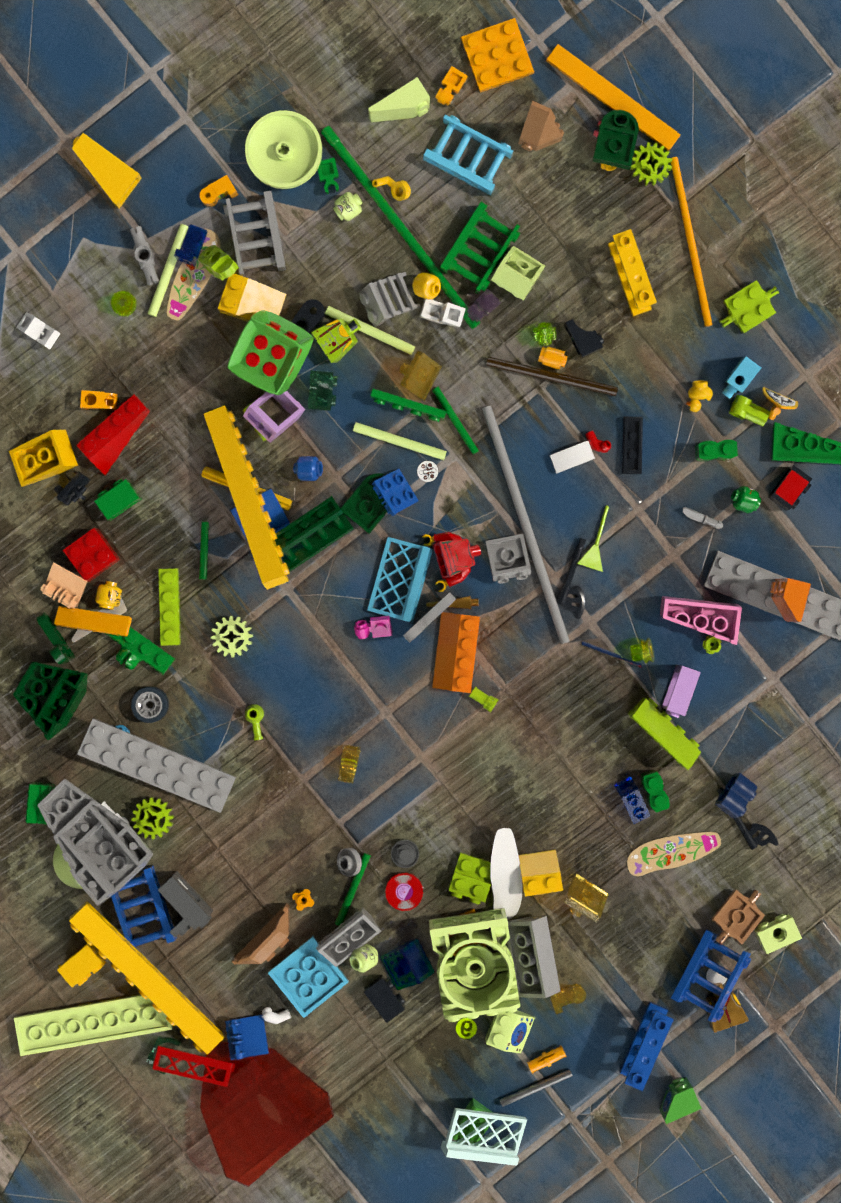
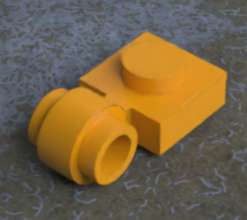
(453, 82)

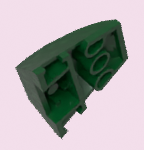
(51, 695)

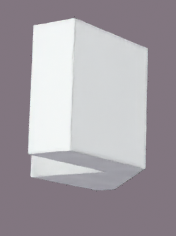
(442, 313)
(38, 330)

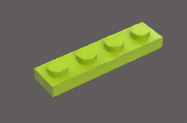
(169, 607)

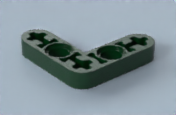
(61, 651)

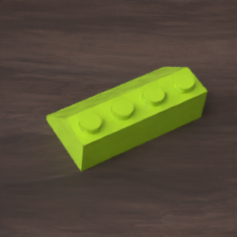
(665, 733)

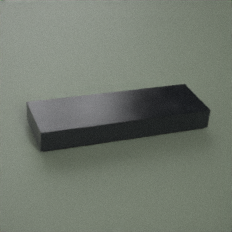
(632, 445)

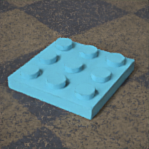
(307, 977)

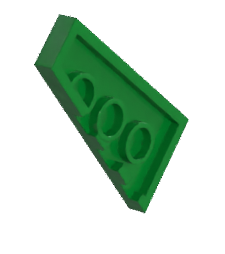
(799, 446)

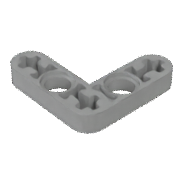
(413, 632)

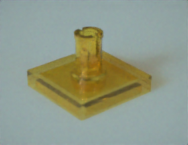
(419, 375)
(585, 898)

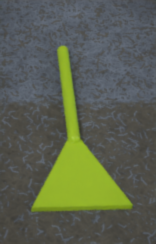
(592, 557)

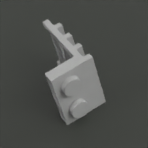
(378, 303)

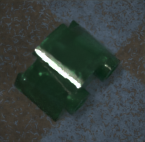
(321, 390)

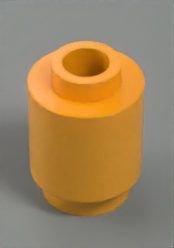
(553, 357)

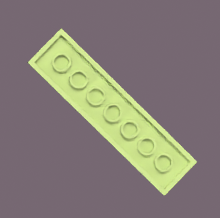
(88, 1024)

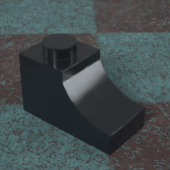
(584, 341)

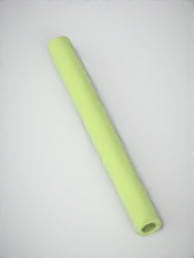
(167, 271)
(372, 331)
(399, 441)

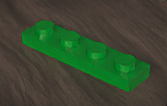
(416, 408)

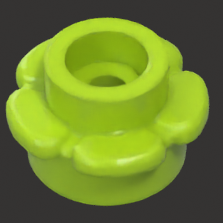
(711, 649)

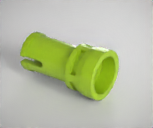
(487, 701)

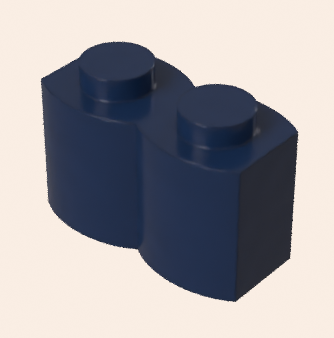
(736, 795)

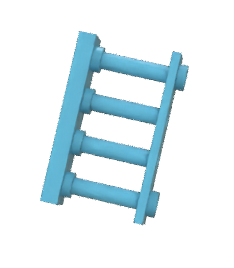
(452, 165)

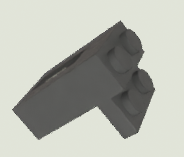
(187, 903)

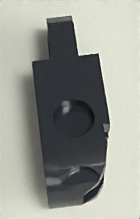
(304, 316)

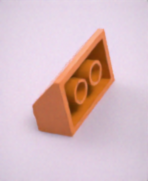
(790, 598)

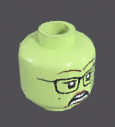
(348, 206)
(364, 958)

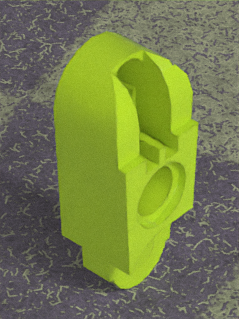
(217, 262)

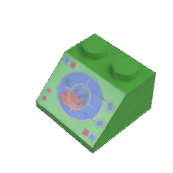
(679, 1100)

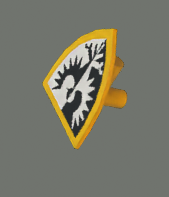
(779, 402)

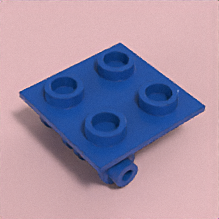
(395, 492)
(246, 1037)

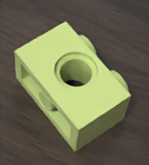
(788, 934)

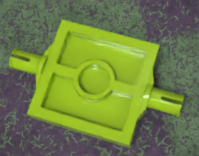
(749, 307)

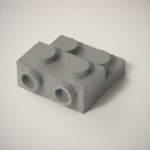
(508, 558)

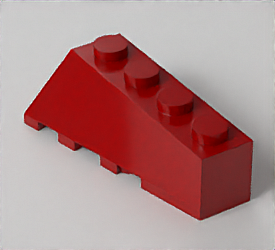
(113, 434)

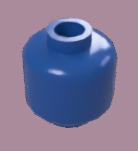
(308, 468)

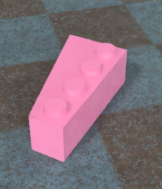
(708, 617)

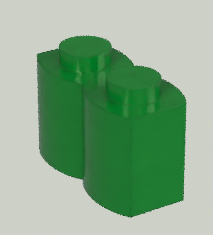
(712, 450)
(654, 787)

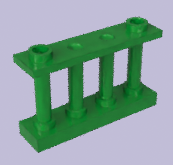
(461, 247)

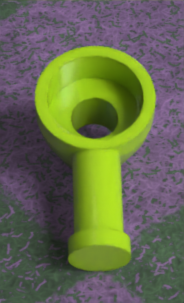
(255, 721)

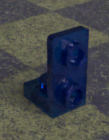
(191, 245)
(632, 800)

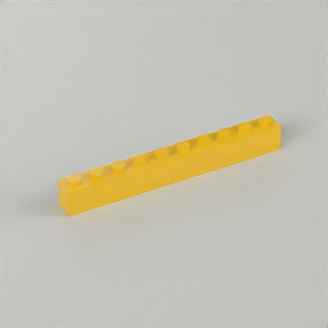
(246, 497)
(146, 977)

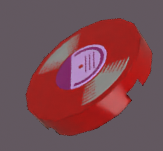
(404, 891)

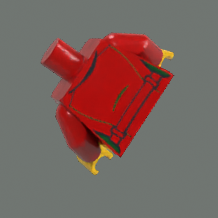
(453, 557)

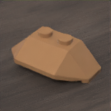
(267, 940)

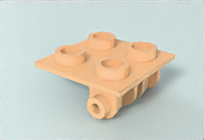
(64, 585)

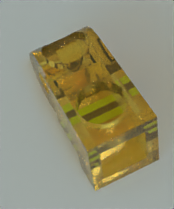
(349, 763)
(568, 995)

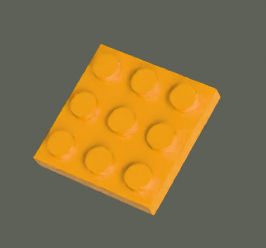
(497, 55)

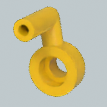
(400, 190)

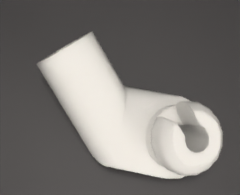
(275, 1018)

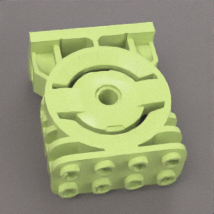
(469, 928)

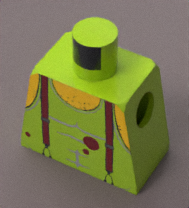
(337, 338)

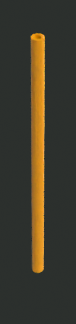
(691, 242)

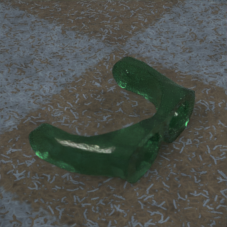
(160, 1040)

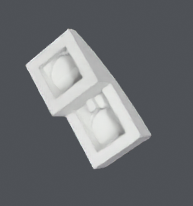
(572, 457)

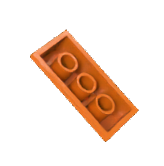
(456, 652)

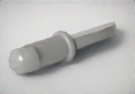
(694, 515)

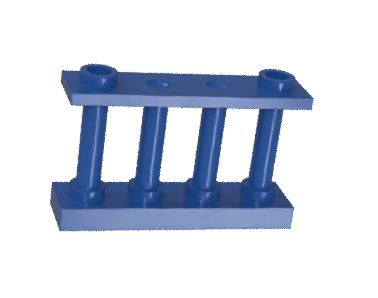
(161, 913)
(691, 975)
(646, 1046)

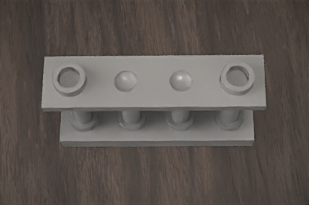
(274, 240)

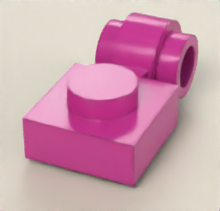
(378, 626)

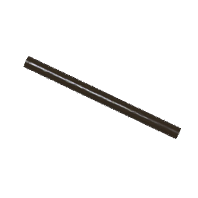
(551, 376)

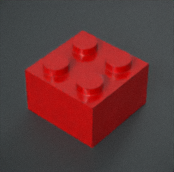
(91, 554)

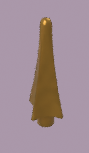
(464, 602)

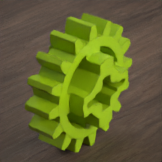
(644, 166)
(149, 810)

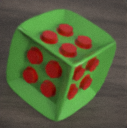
(270, 352)

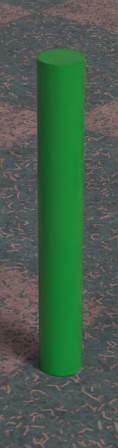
(204, 550)

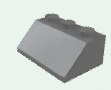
(348, 937)

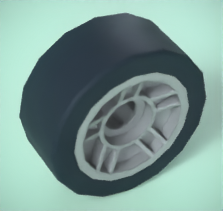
(143, 712)

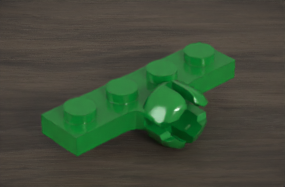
(141, 649)

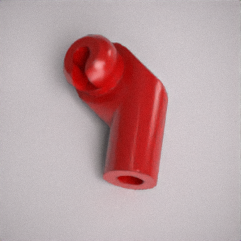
(597, 445)

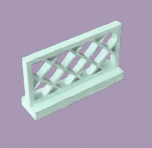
(481, 1152)

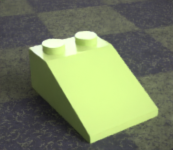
(402, 104)

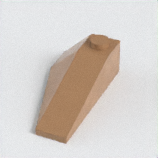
(540, 128)

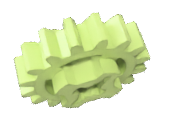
(232, 645)

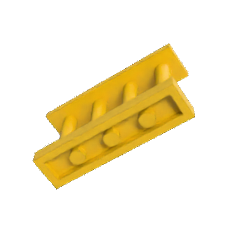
(632, 272)

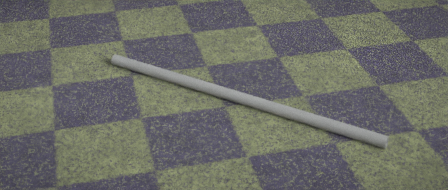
(526, 526)

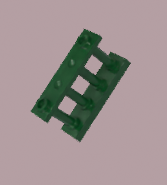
(308, 524)

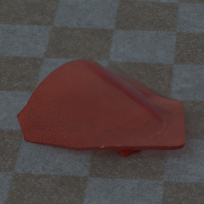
(260, 1112)

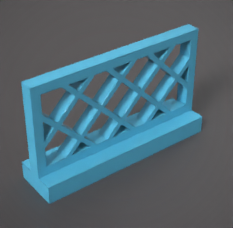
(416, 583)

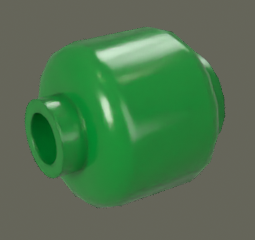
(745, 499)

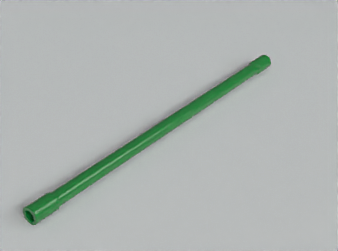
(335, 142)

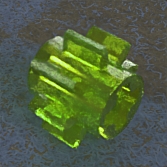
(544, 333)

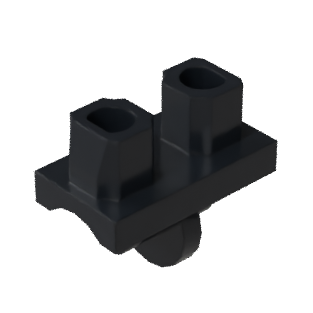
(74, 489)

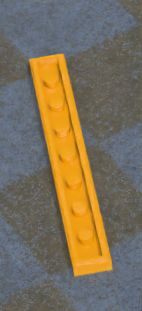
(612, 96)

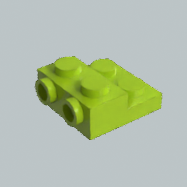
(471, 878)

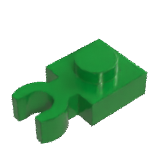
(328, 172)

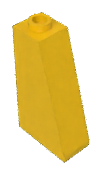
(109, 171)

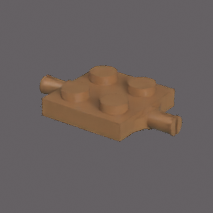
(738, 917)

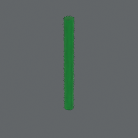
(455, 420)
(352, 890)

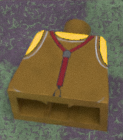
(732, 1015)

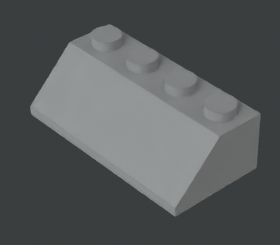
(533, 957)

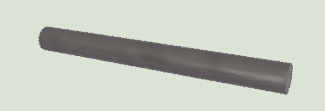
(536, 1087)

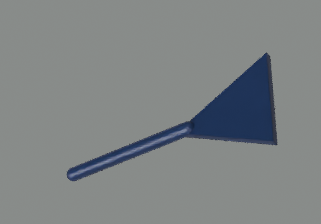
(611, 653)

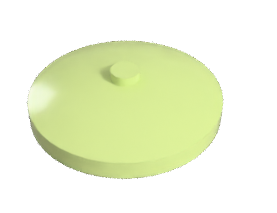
(283, 149)

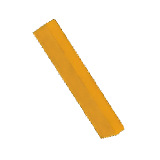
(93, 621)

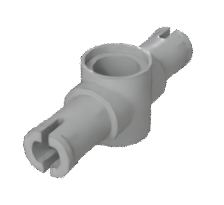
(140, 247)

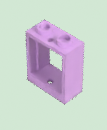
(270, 429)
(680, 691)

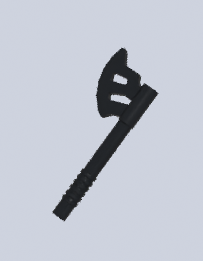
(563, 599)
(747, 834)

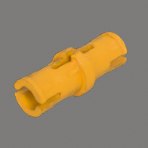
(546, 1059)

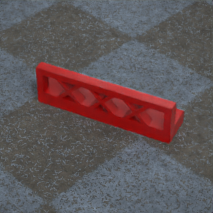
(196, 1059)

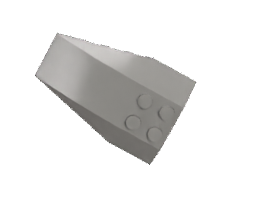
(94, 841)

